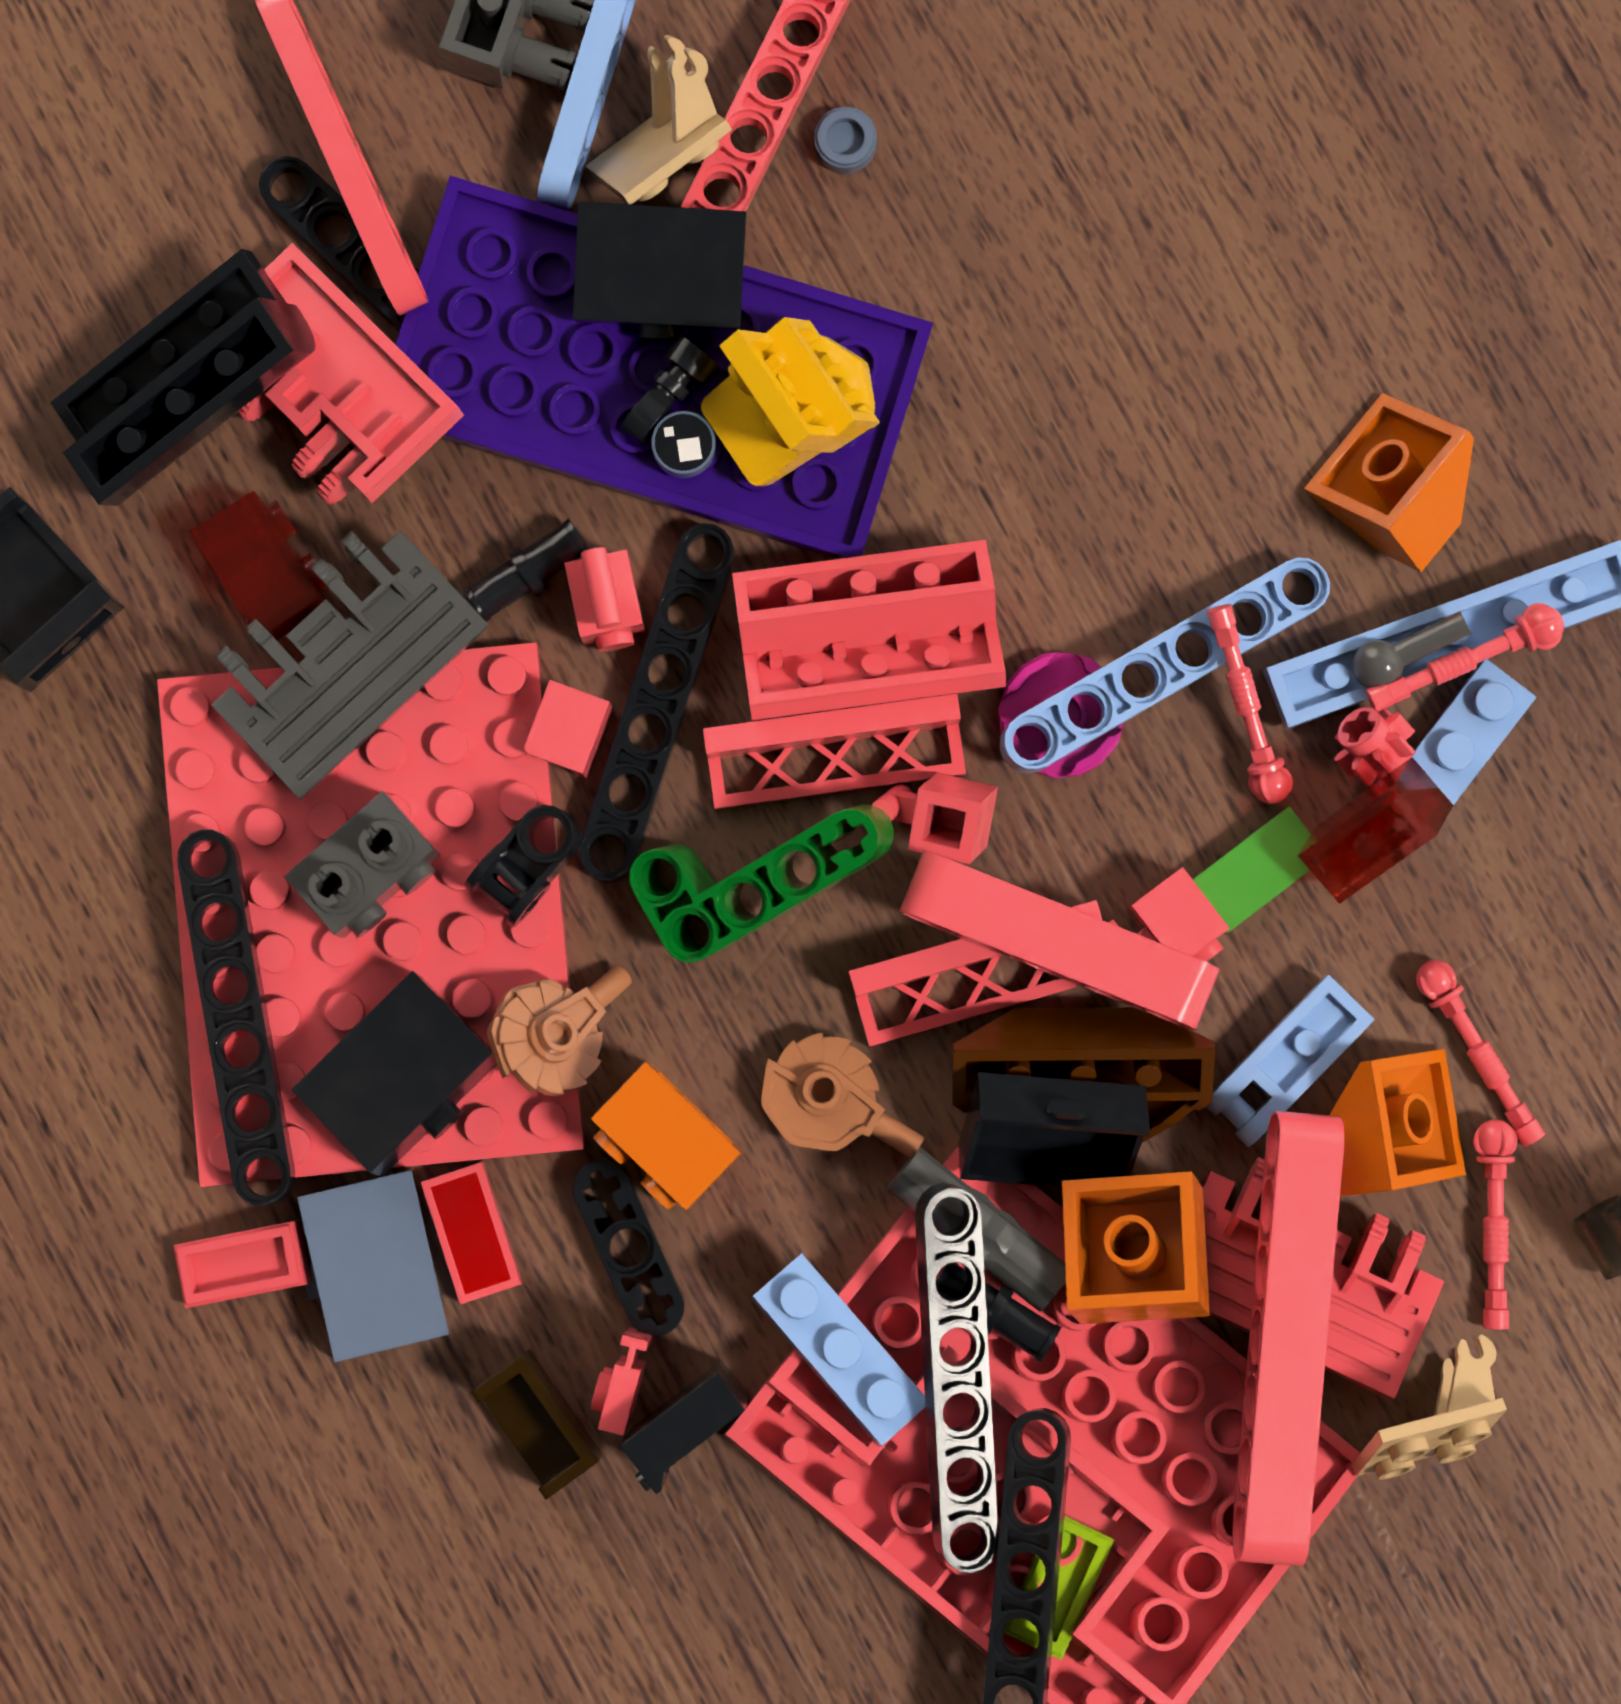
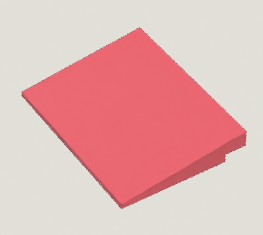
(1148, 1465)

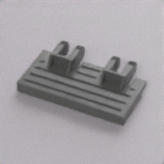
(352, 668)

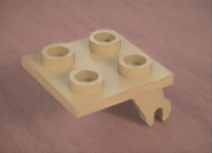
(679, 132)
(1461, 1418)

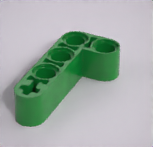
(770, 874)

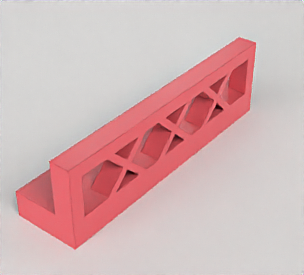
(834, 727)
(930, 964)

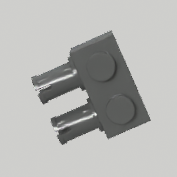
(490, 42)
(364, 867)

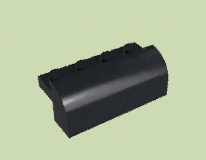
(181, 378)

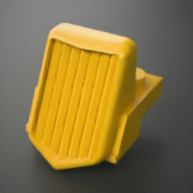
(788, 399)

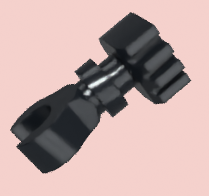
(687, 364)

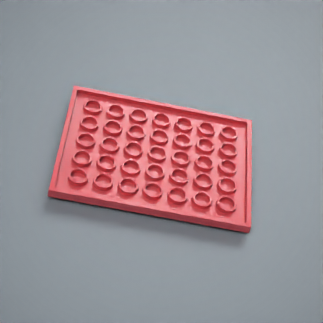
(465, 782)

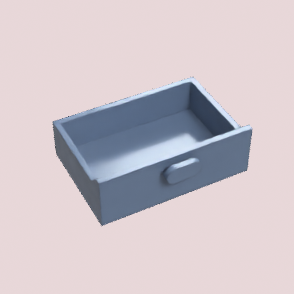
(372, 1266)

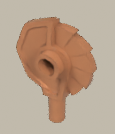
(551, 1032)
(826, 1097)

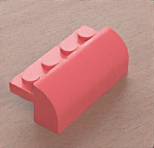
(869, 629)

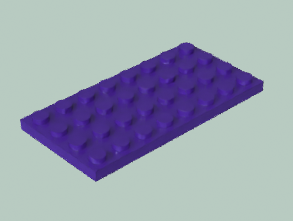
(560, 388)

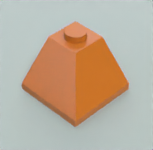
(1398, 480)
(1399, 1124)

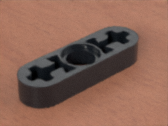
(663, 1284)

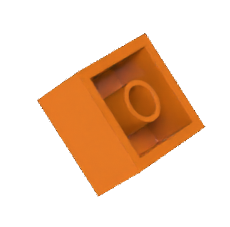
(665, 1137)
(1135, 1248)

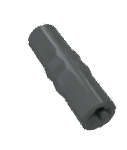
(1007, 1248)

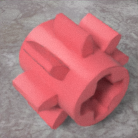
(1373, 743)

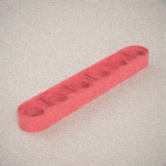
(766, 114)
(343, 154)

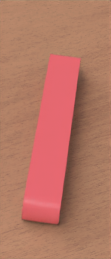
(1288, 1338)

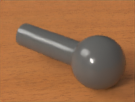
(1384, 662)

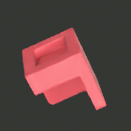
(568, 728)

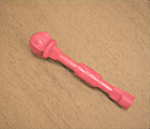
(1537, 628)
(1267, 776)
(1438, 982)
(1495, 1143)

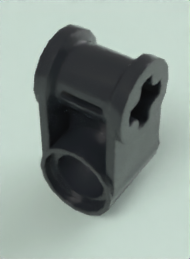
(524, 865)

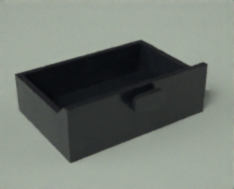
(659, 268)
(397, 1075)
(1051, 1129)
(683, 1424)

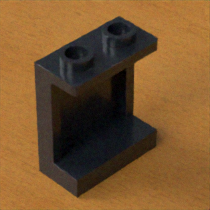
(46, 596)

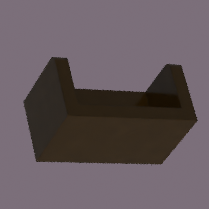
(539, 1423)

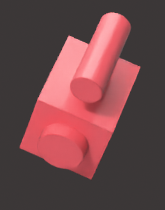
(605, 599)
(946, 815)
(1179, 917)

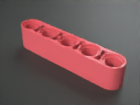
(1059, 940)

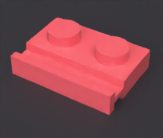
(619, 1387)

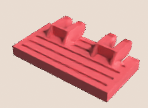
(356, 382)
(1370, 1318)

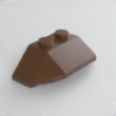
(1096, 1047)

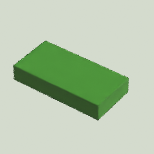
(1256, 869)

